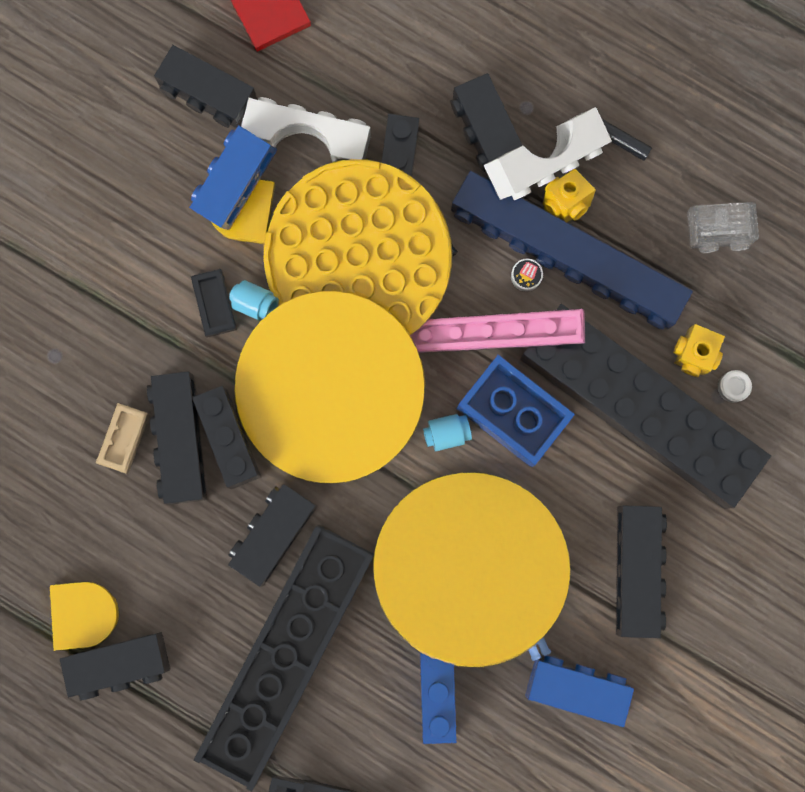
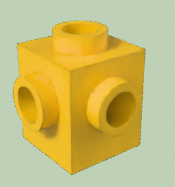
(568, 196)
(698, 351)

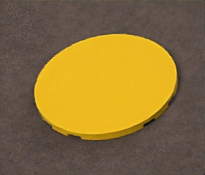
(362, 234)
(329, 387)
(471, 569)

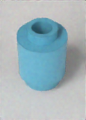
(252, 300)
(447, 432)

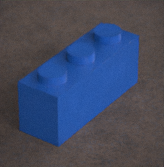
(232, 177)
(580, 690)
(437, 701)

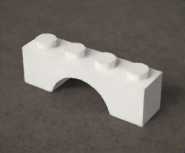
(275, 122)
(520, 168)

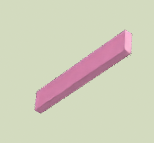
(501, 331)

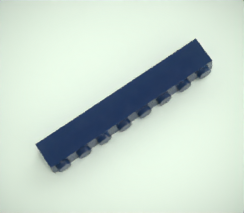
(572, 252)

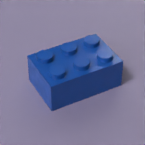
(515, 411)

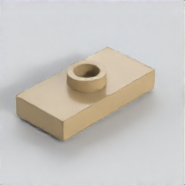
(122, 438)

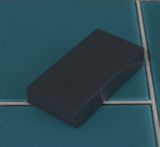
(213, 303)

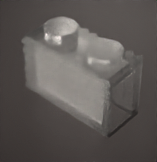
(722, 226)

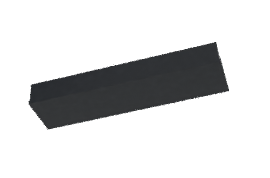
(284, 657)

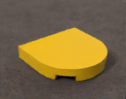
(254, 217)
(81, 615)

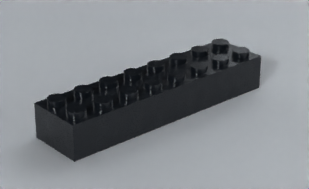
(652, 414)

